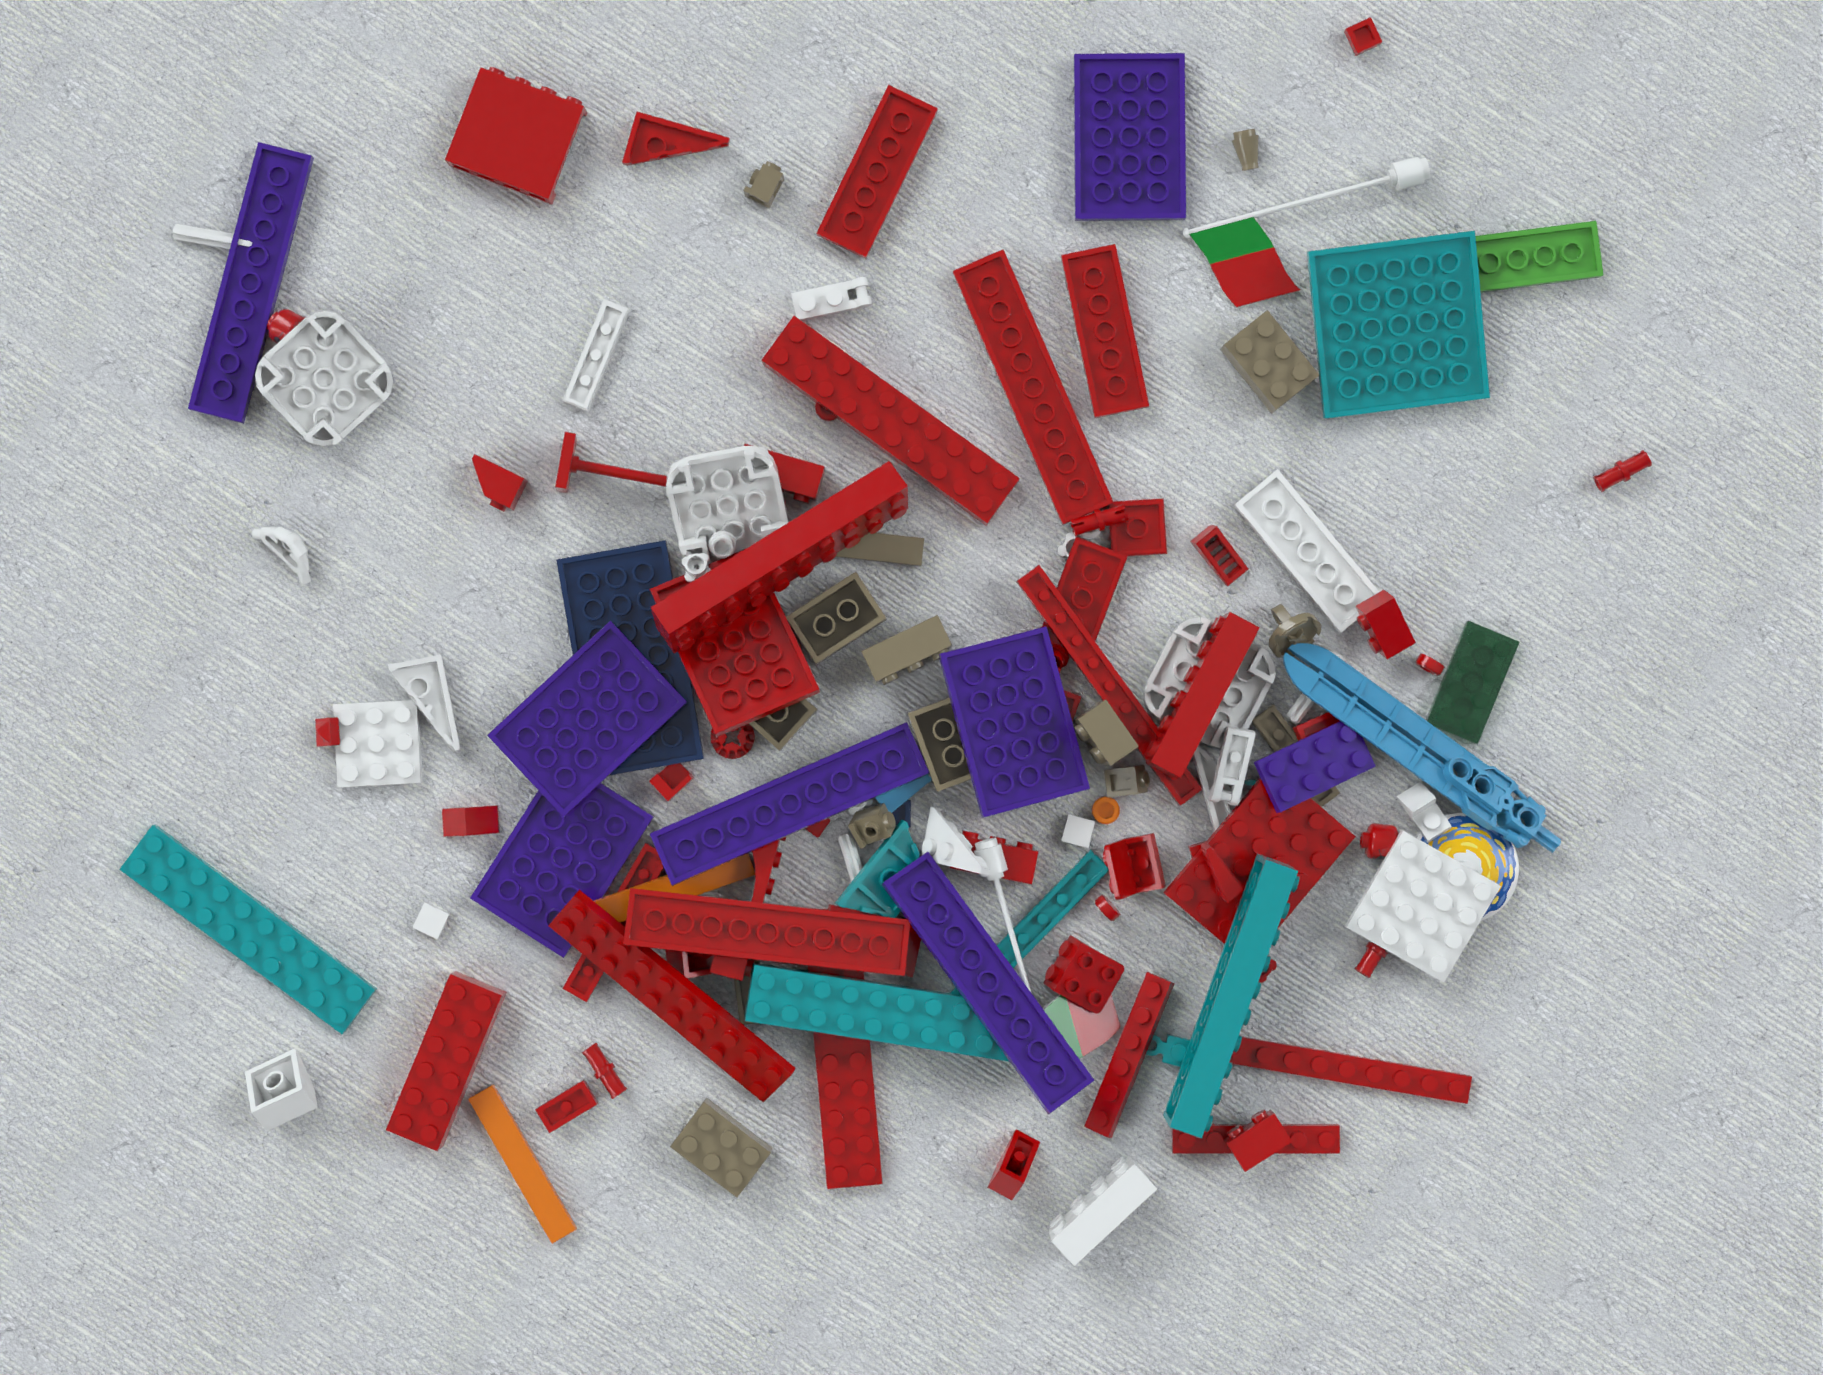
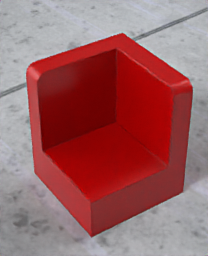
(671, 780)

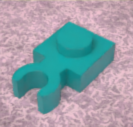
(1171, 1050)

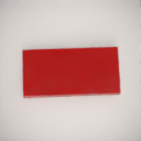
(1089, 583)

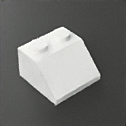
(280, 1090)

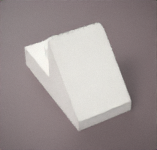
(1424, 812)

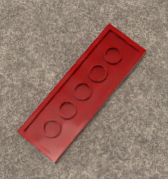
(877, 171)
(1104, 331)

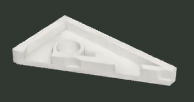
(427, 687)
(1206, 771)
(950, 846)

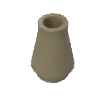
(1246, 147)

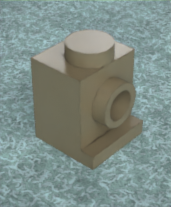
(765, 184)
(872, 825)

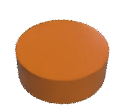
(1105, 810)

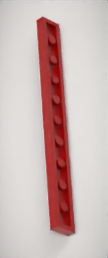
(1100, 673)
(1353, 1069)

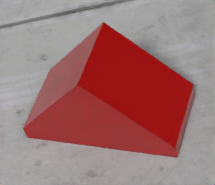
(470, 821)

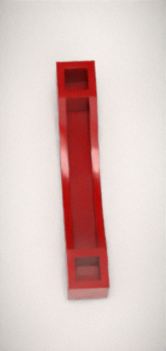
(765, 859)

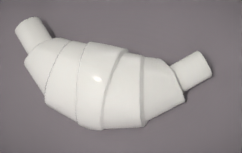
(288, 547)

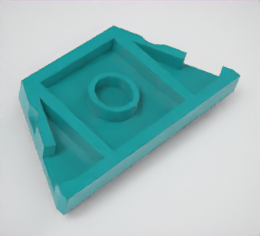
(866, 889)

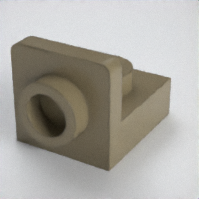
(1126, 781)

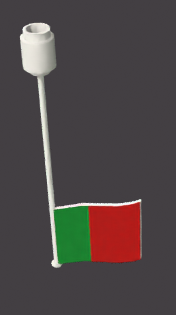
(1245, 256)
(1077, 1025)

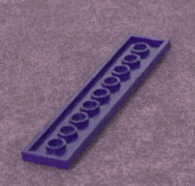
(251, 282)
(789, 804)
(988, 983)

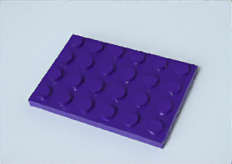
(1129, 137)
(587, 718)
(1014, 721)
(557, 856)

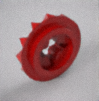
(733, 751)

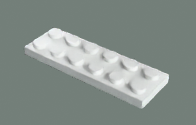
(1306, 549)

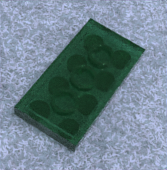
(1472, 682)

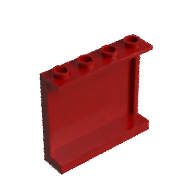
(515, 134)

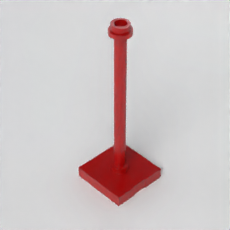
(571, 463)

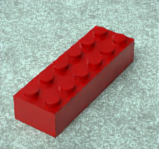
(1202, 694)
(446, 1061)

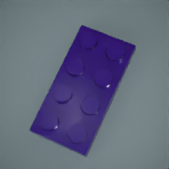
(1313, 765)

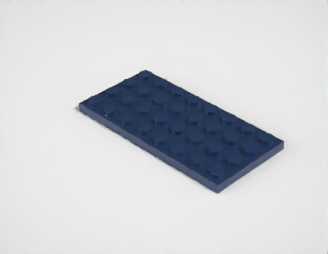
(617, 589)

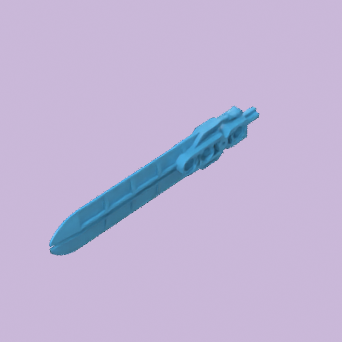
(1418, 746)

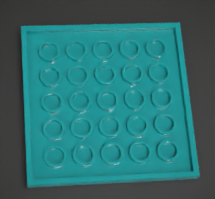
(1398, 324)

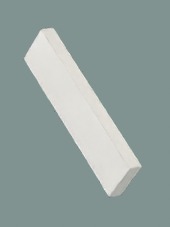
(596, 355)

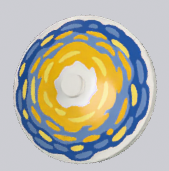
(1482, 852)

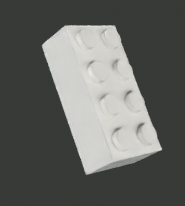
(1101, 1209)

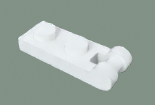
(831, 299)
(1232, 765)

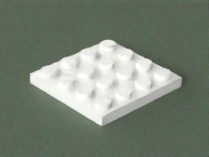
(1422, 906)

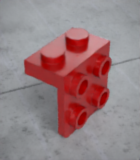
(1133, 866)
(1083, 975)

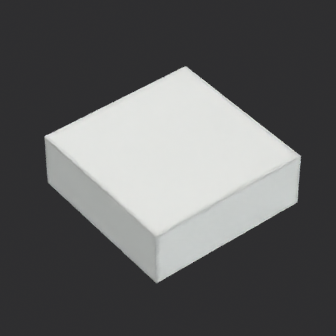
(1078, 831)
(431, 920)

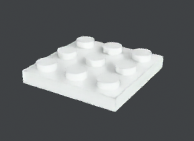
(378, 743)

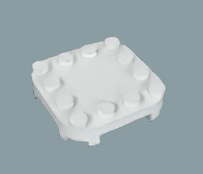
(324, 378)
(727, 492)
(1241, 697)

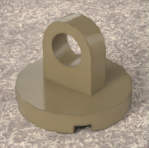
(1292, 630)

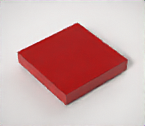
(1143, 531)

